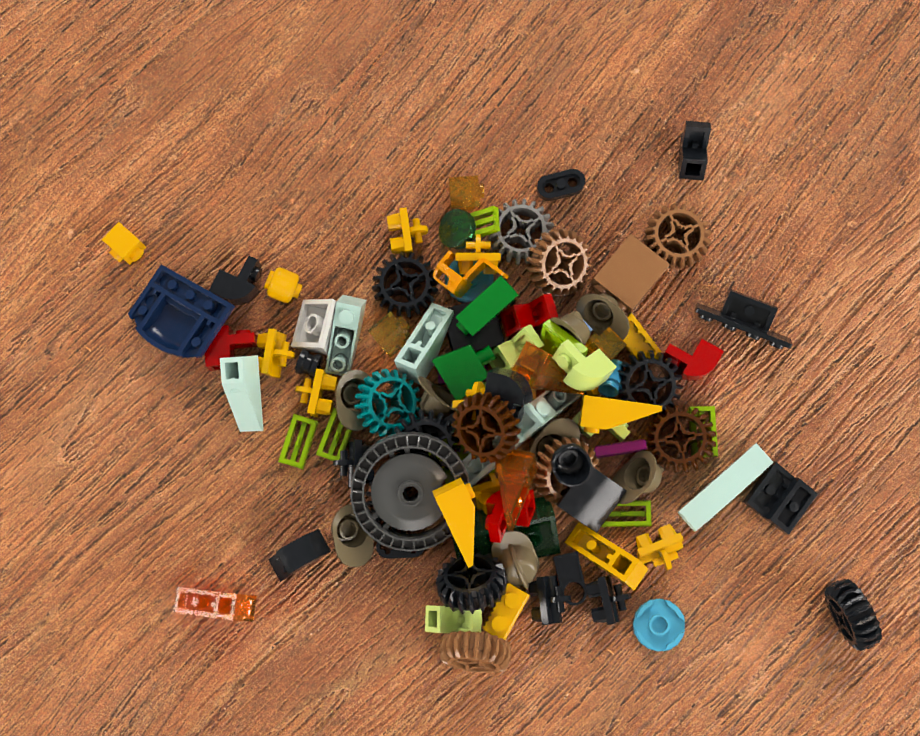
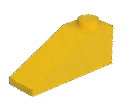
(607, 413)
(459, 512)
(607, 556)

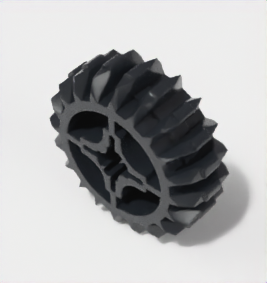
(395, 288)
(645, 373)
(416, 423)
(474, 586)
(853, 614)

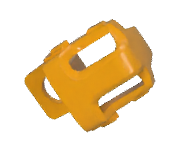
(457, 284)

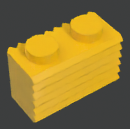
(506, 612)

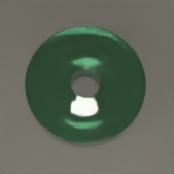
(450, 222)

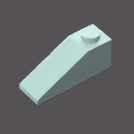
(424, 343)

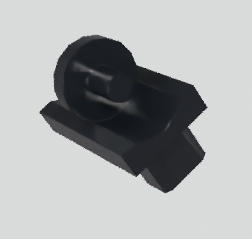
(350, 458)
(550, 600)
(607, 612)

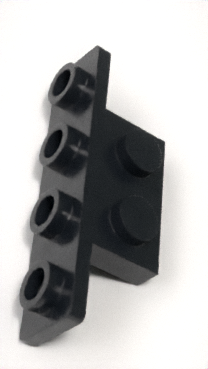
(747, 315)

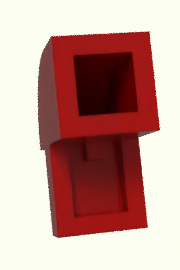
(532, 313)
(225, 343)
(699, 363)
(495, 519)

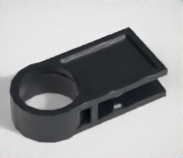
(569, 570)

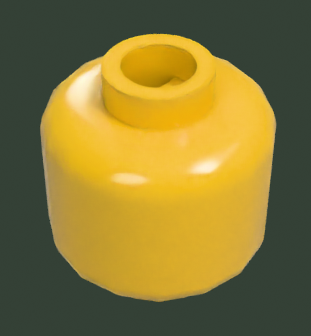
(282, 285)

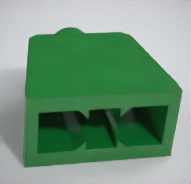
(463, 368)

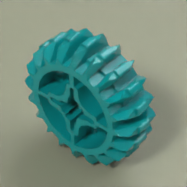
(369, 394)

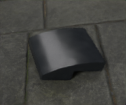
(489, 335)
(780, 498)
(592, 500)

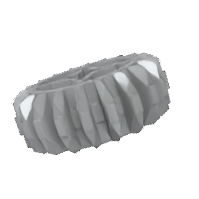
(512, 213)

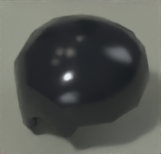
(571, 465)

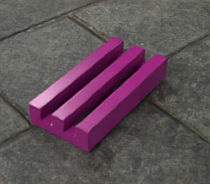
(620, 448)

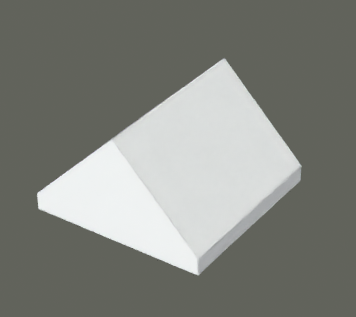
(314, 325)

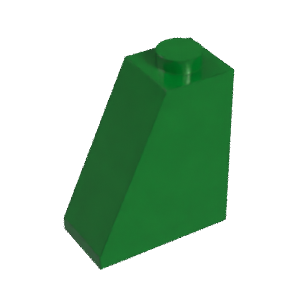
(486, 306)

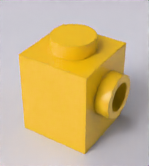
(124, 244)

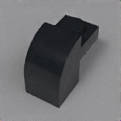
(693, 150)
(238, 289)
(511, 388)
(299, 554)

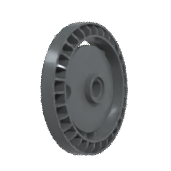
(388, 487)

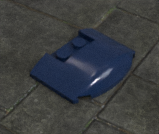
(179, 314)

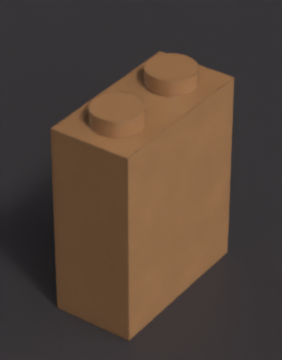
(630, 274)

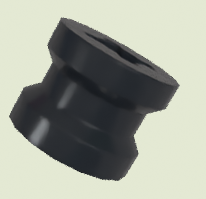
(308, 363)

